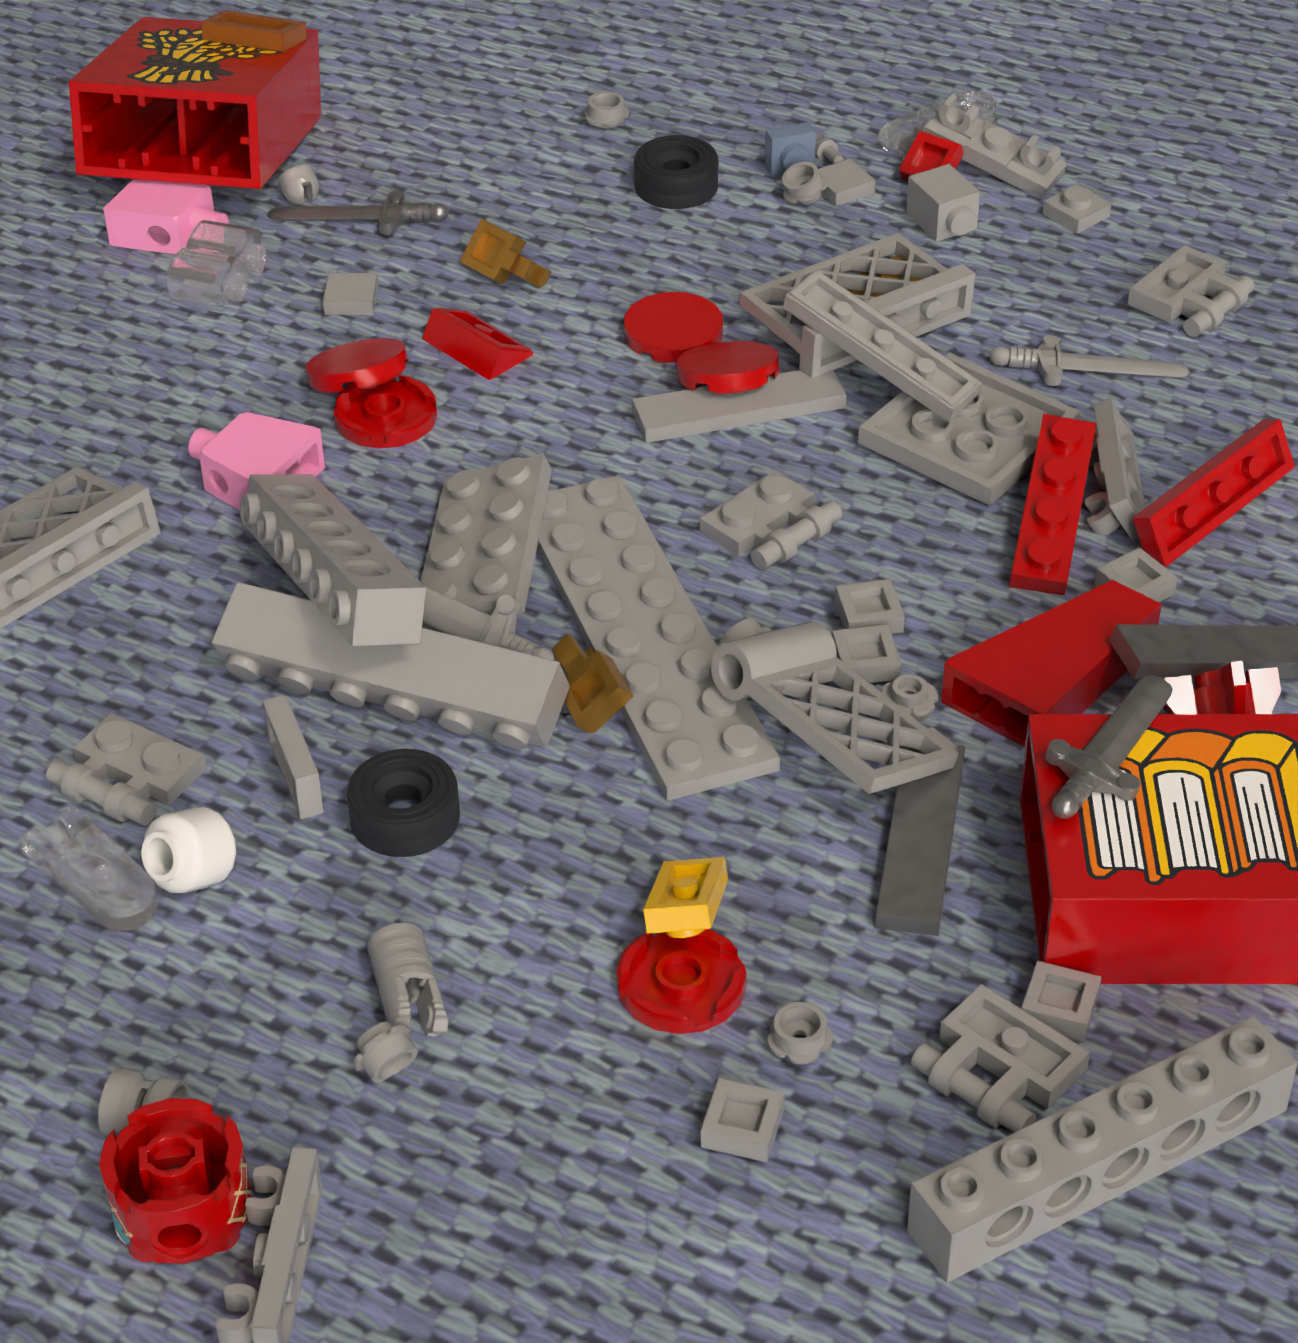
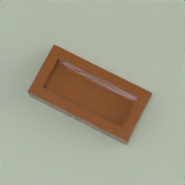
(254, 30)

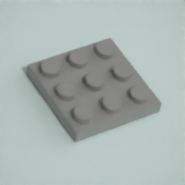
(977, 450)

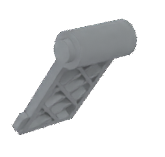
(796, 664)

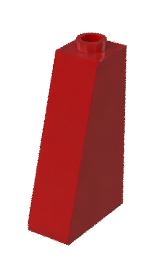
(1046, 663)

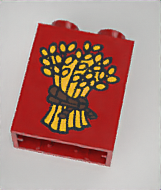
(192, 107)

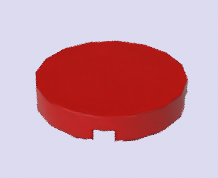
(672, 324)
(362, 362)
(728, 366)
(386, 423)
(681, 997)

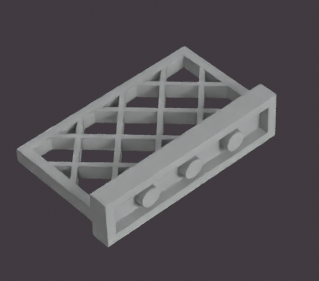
(915, 306)
(67, 546)

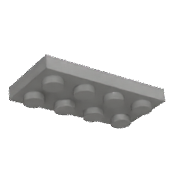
(488, 533)

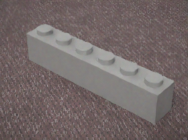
(441, 678)

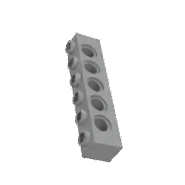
(334, 559)
(1099, 1148)

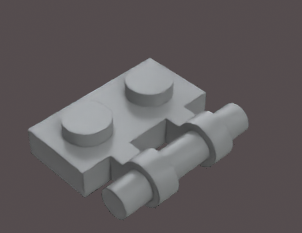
(1180, 287)
(758, 520)
(137, 759)
(1010, 1045)

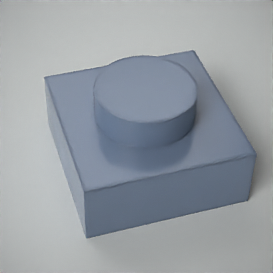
(789, 146)

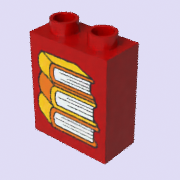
(1186, 875)

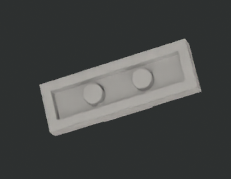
(998, 149)
(1117, 472)
(278, 1255)

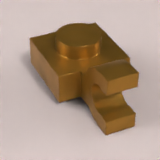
(498, 254)
(595, 684)

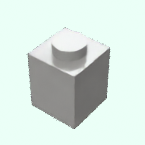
(943, 202)

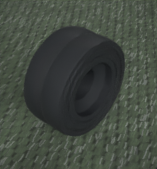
(676, 172)
(410, 829)

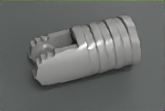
(406, 977)

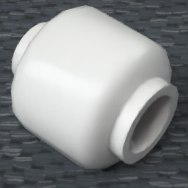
(188, 850)

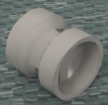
(128, 1091)

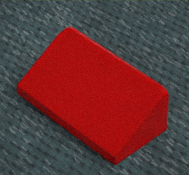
(474, 342)

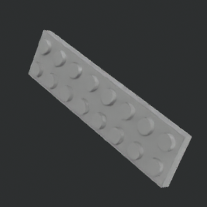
(643, 619)

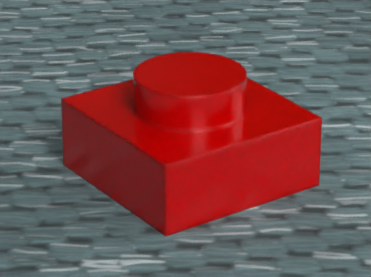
(929, 153)

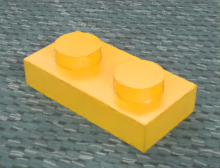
(686, 896)

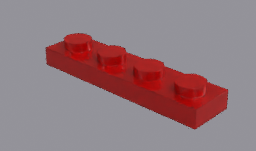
(1214, 492)
(1053, 505)

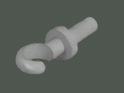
(827, 149)

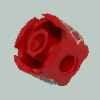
(176, 1181)

